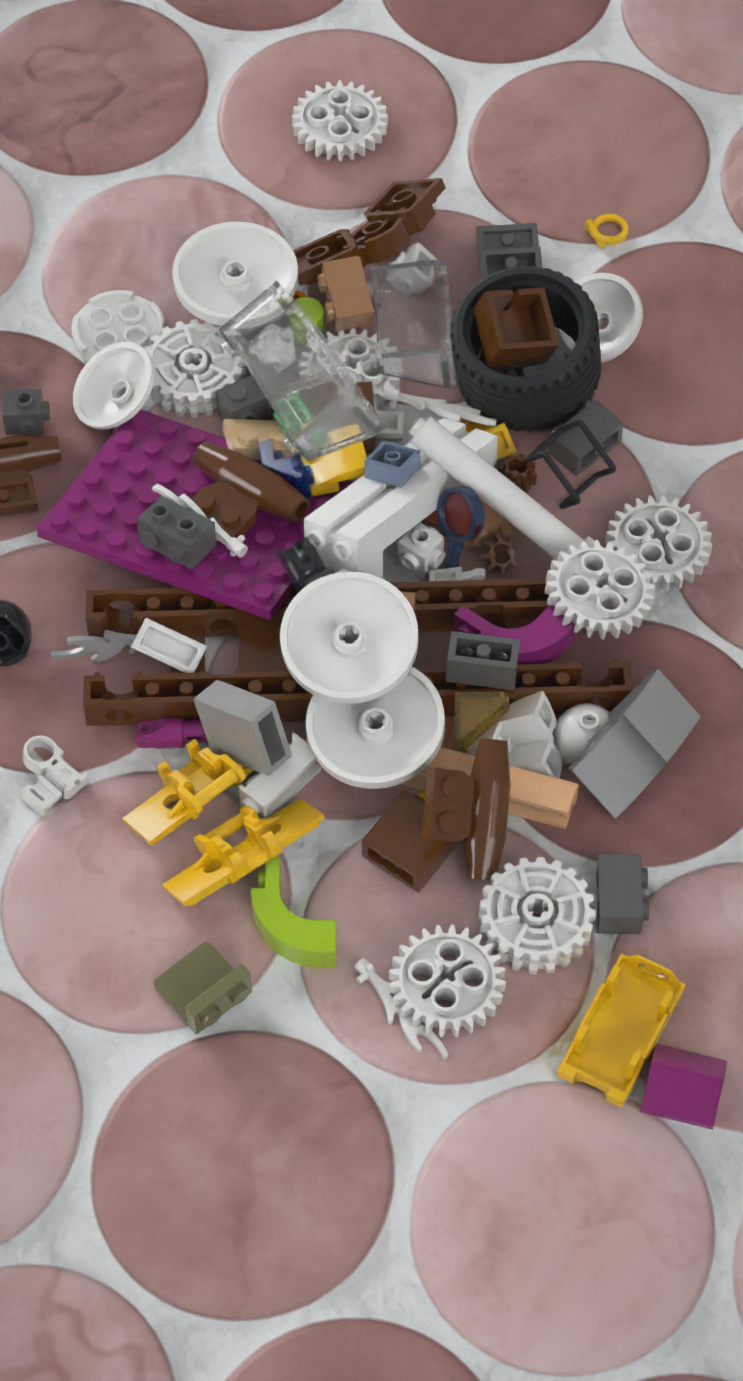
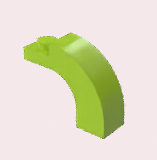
(290, 936)

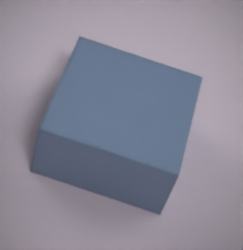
(392, 464)

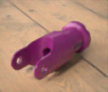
(169, 733)

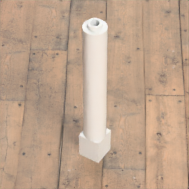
(494, 488)

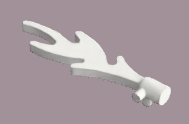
(437, 406)
(233, 544)
(382, 987)

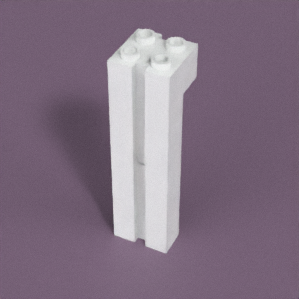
(371, 515)

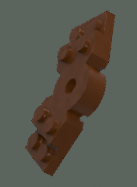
(391, 220)

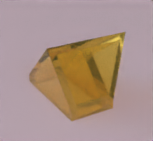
(476, 714)

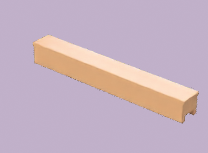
(531, 793)

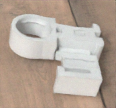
(53, 776)

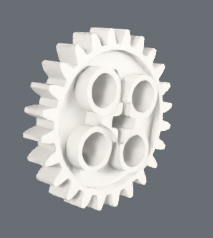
(339, 120)
(355, 356)
(683, 534)
(599, 589)
(468, 1002)

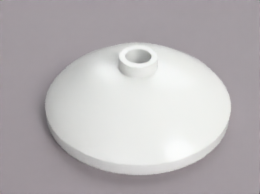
(615, 303)
(113, 385)

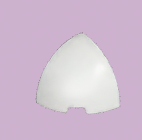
(529, 735)

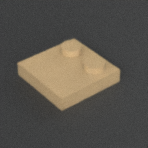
(246, 434)

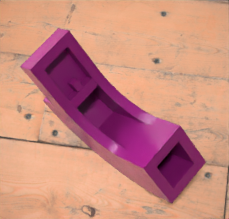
(539, 641)

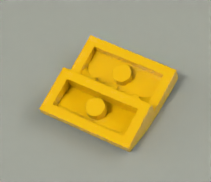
(336, 467)

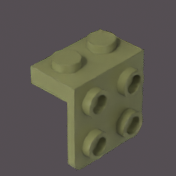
(203, 987)

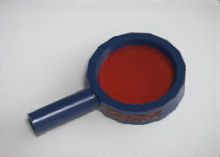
(460, 519)

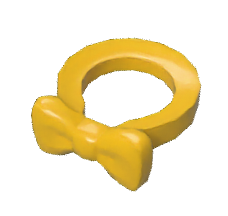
(602, 240)

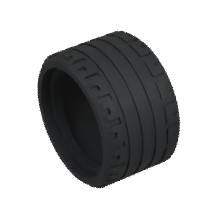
(539, 399)

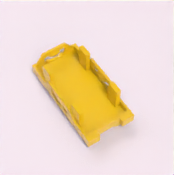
(622, 1027)

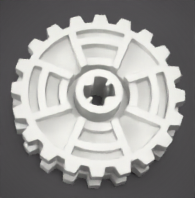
(191, 368)
(537, 889)

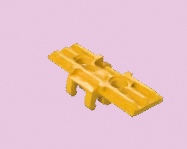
(192, 785)
(264, 841)

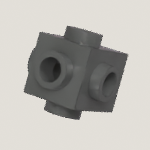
(24, 411)

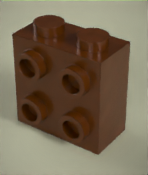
(398, 847)

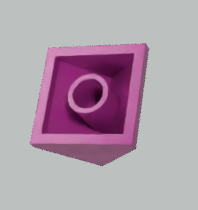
(684, 1086)

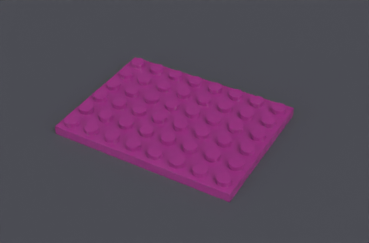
(116, 487)

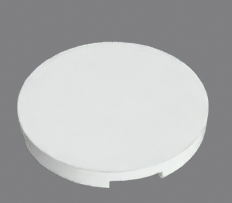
(114, 319)

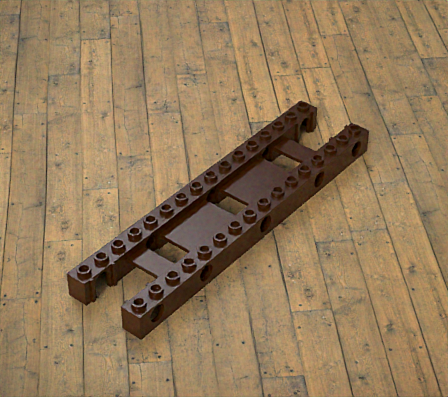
(263, 669)

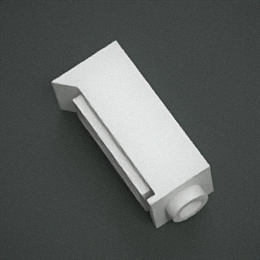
(272, 792)

